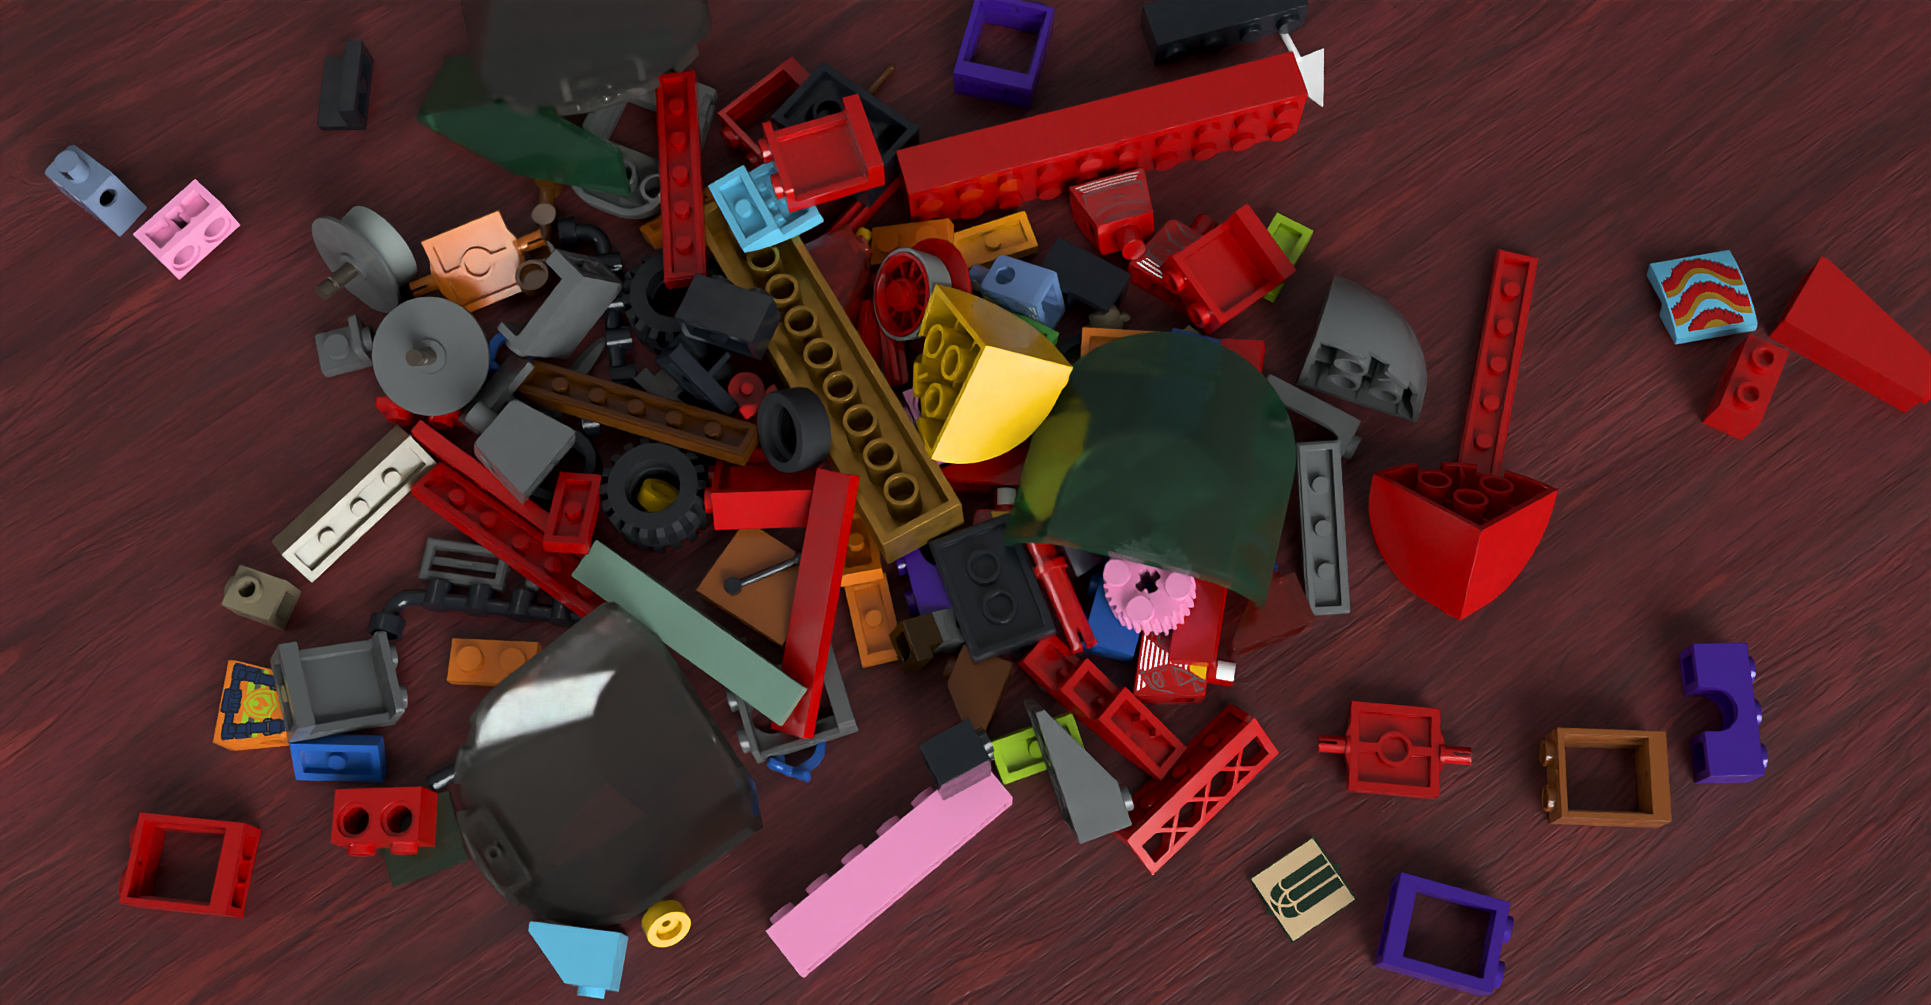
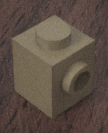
(260, 597)

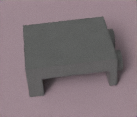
(568, 311)
(338, 687)

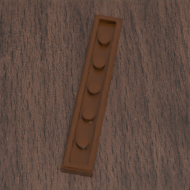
(639, 412)

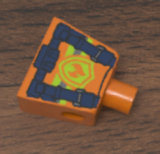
(249, 709)

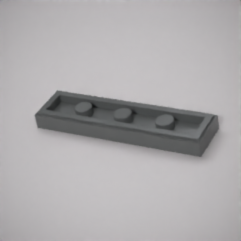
(1322, 526)

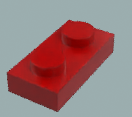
(573, 513)

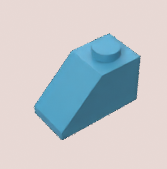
(583, 956)

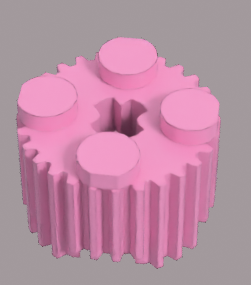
(1142, 610)

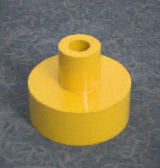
(656, 495)
(666, 923)

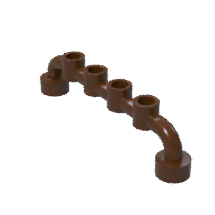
(535, 274)

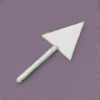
(1311, 68)

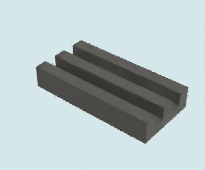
(501, 570)

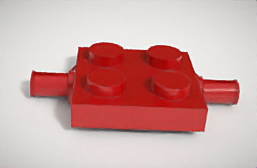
(1393, 750)

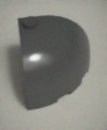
(1365, 353)

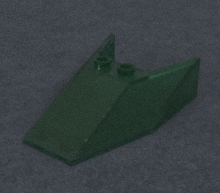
(519, 142)

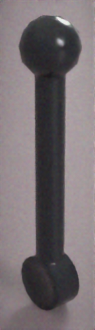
(733, 585)

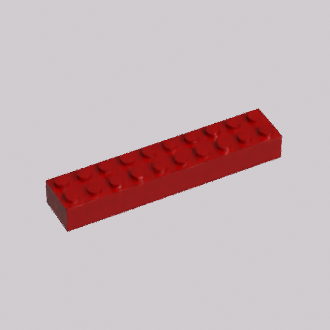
(1101, 139)

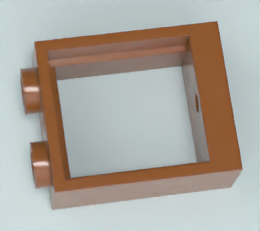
(1651, 776)

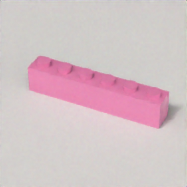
(883, 871)

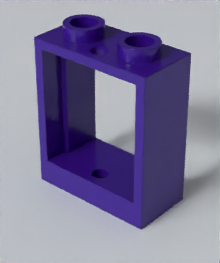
(997, 83)
(1396, 927)

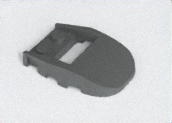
(640, 168)

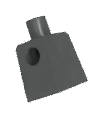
(519, 445)

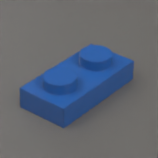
(340, 758)

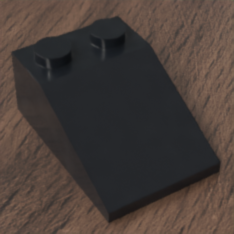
(822, 96)

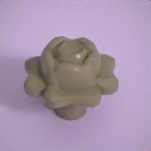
(1111, 320)

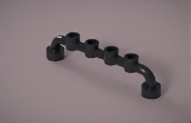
(617, 336)
(478, 603)

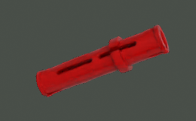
(1052, 572)

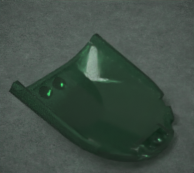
(1163, 461)

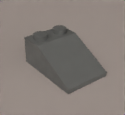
(1086, 793)

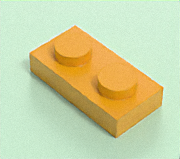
(1002, 236)

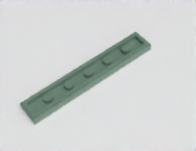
(690, 633)

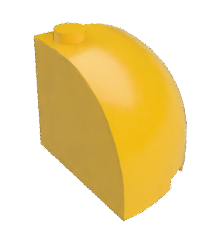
(982, 378)

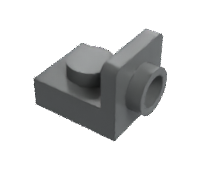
(345, 348)

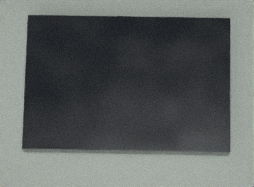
(991, 590)

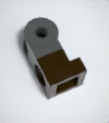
(924, 635)

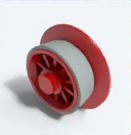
(907, 283)

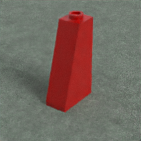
(1854, 338)

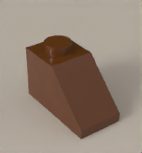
(976, 688)

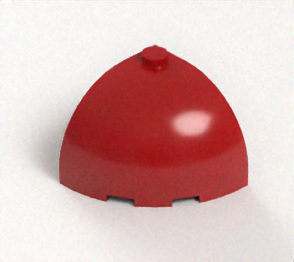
(1457, 531)

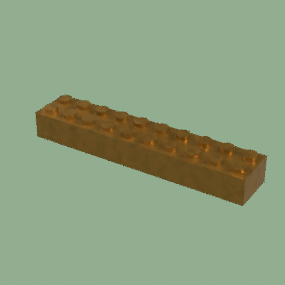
(817, 347)

